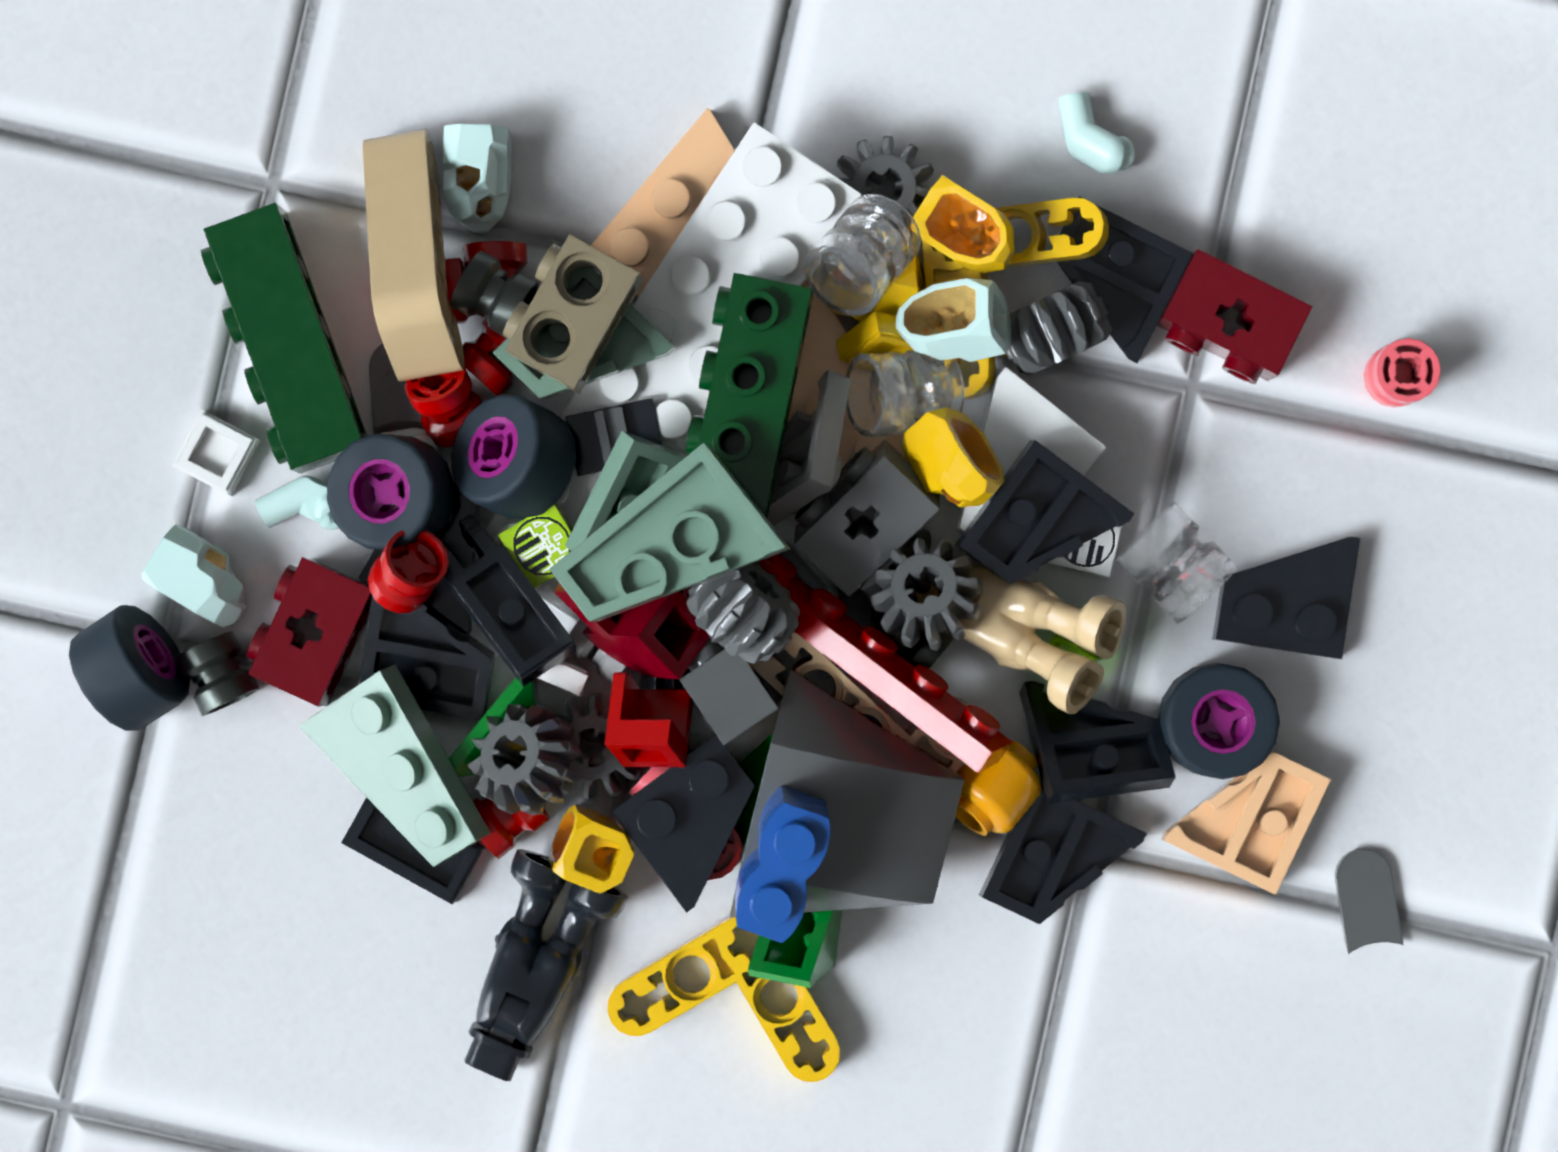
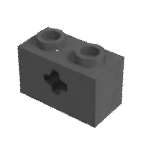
(854, 549)
(727, 692)

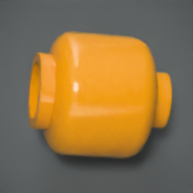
(1000, 794)

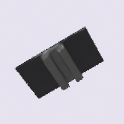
(599, 429)

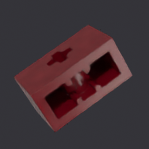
(1267, 314)
(317, 666)

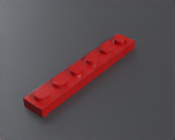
(873, 661)

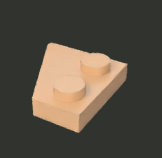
(1254, 821)

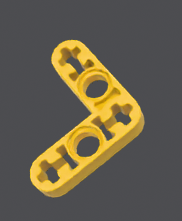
(941, 268)
(725, 970)

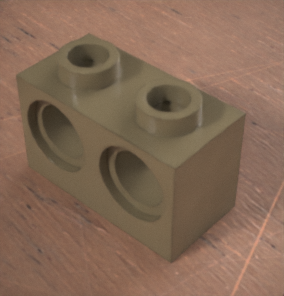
(588, 321)

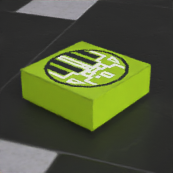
(538, 543)

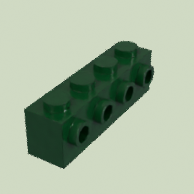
(752, 379)

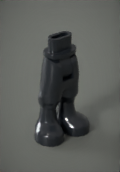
(531, 973)

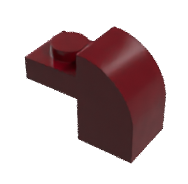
(651, 638)

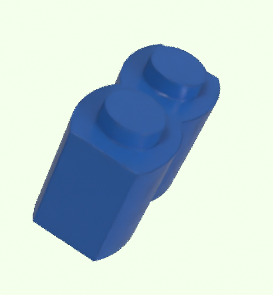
(789, 851)

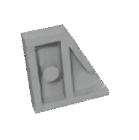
(810, 450)

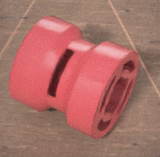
(1392, 381)

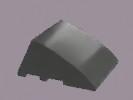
(883, 800)

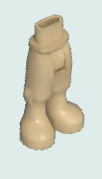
(1019, 609)

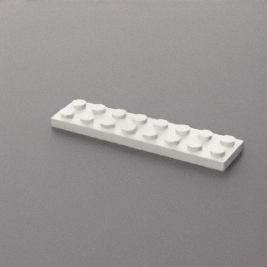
(753, 222)

